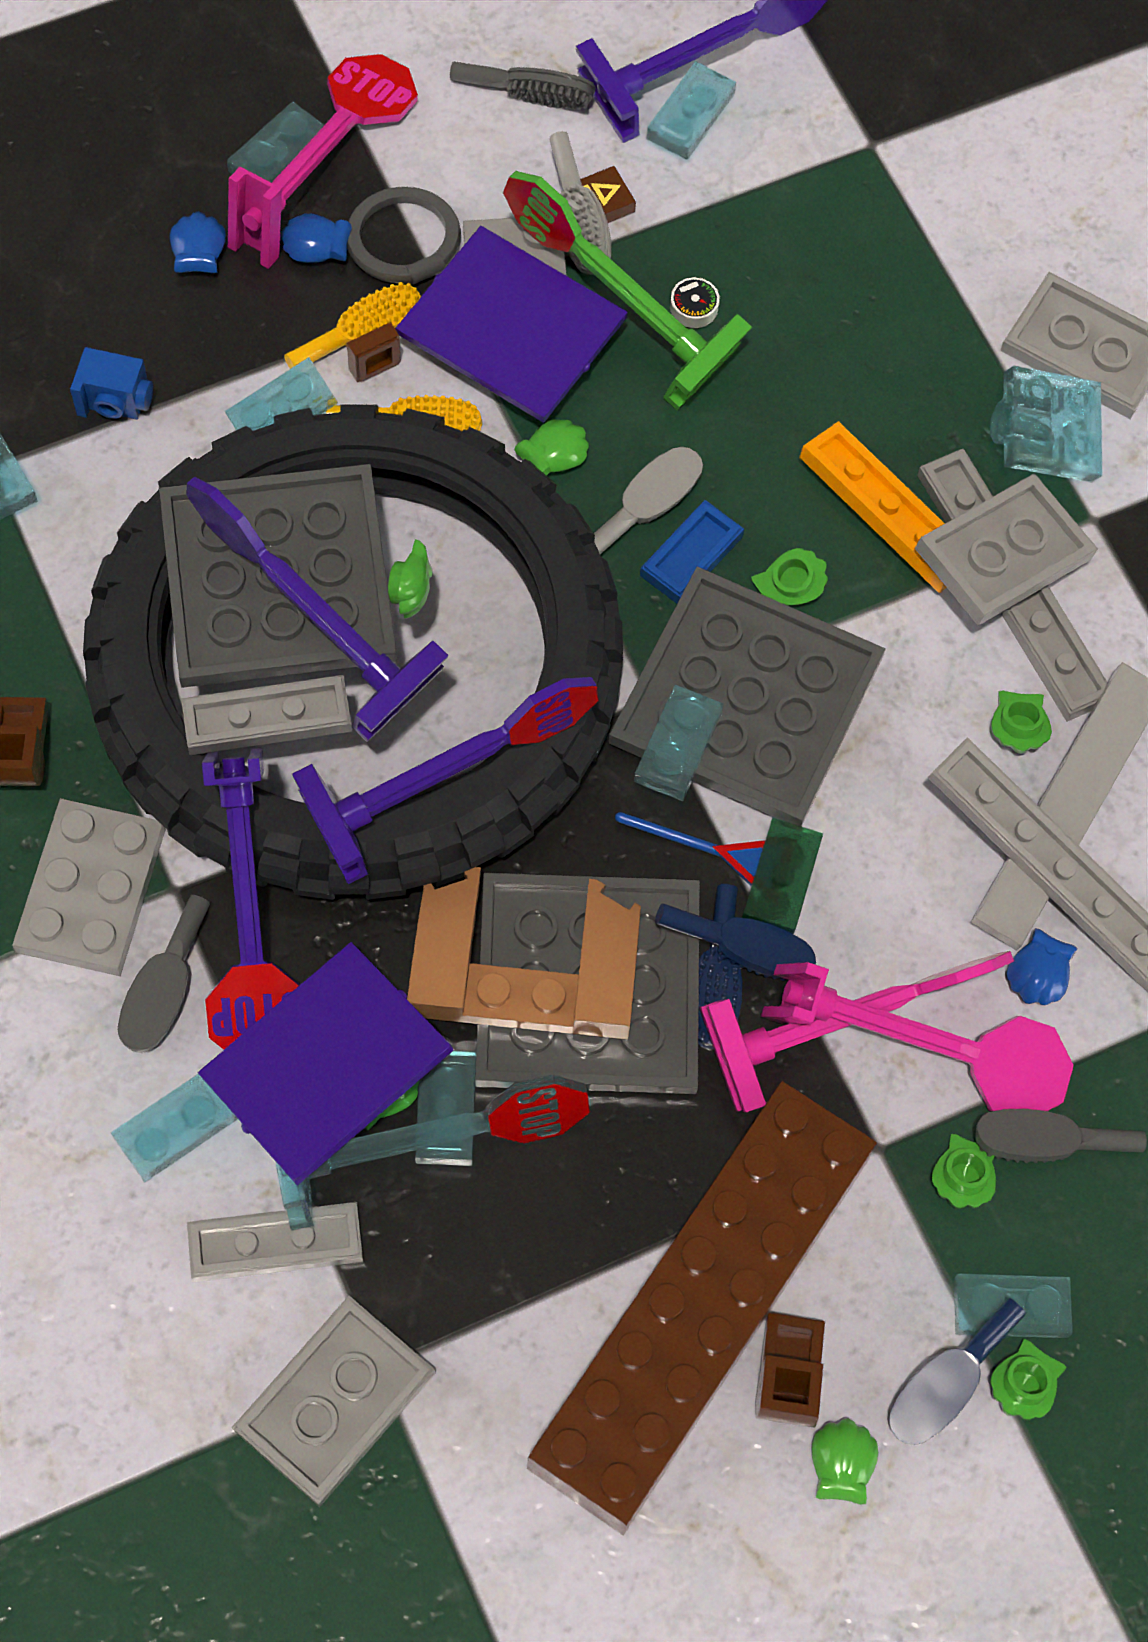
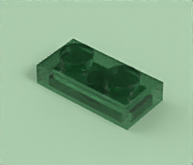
(782, 874)

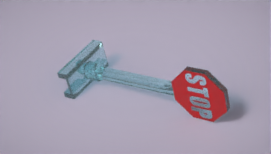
(521, 1113)

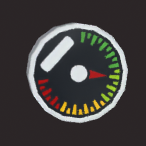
(694, 302)

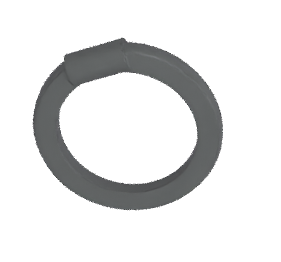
(416, 271)

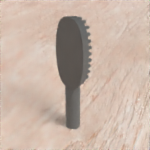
(530, 82)
(160, 985)
(1047, 1136)

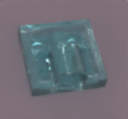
(1049, 424)

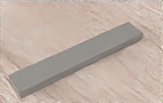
(1035, 621)
(1072, 799)
(1047, 856)

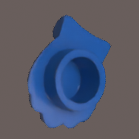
(315, 238)
(197, 243)
(1041, 969)

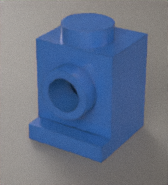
(111, 385)

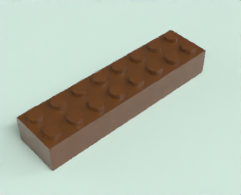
(700, 1308)

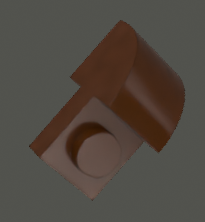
(22, 740)
(790, 1370)

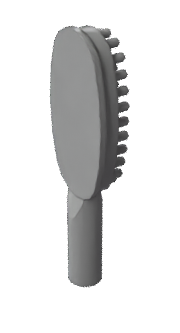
(581, 199)
(652, 493)

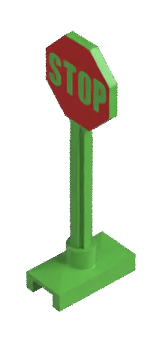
(553, 224)

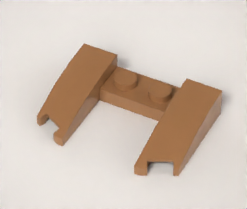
(455, 990)

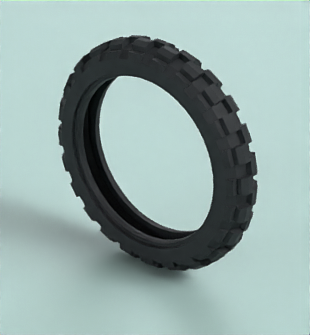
(421, 837)

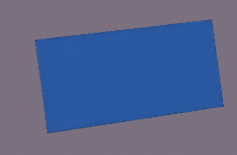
(697, 543)

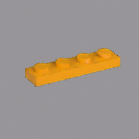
(873, 494)

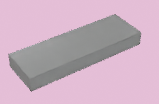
(266, 715)
(267, 1245)

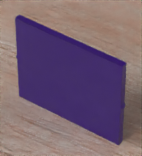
(511, 323)
(325, 1062)

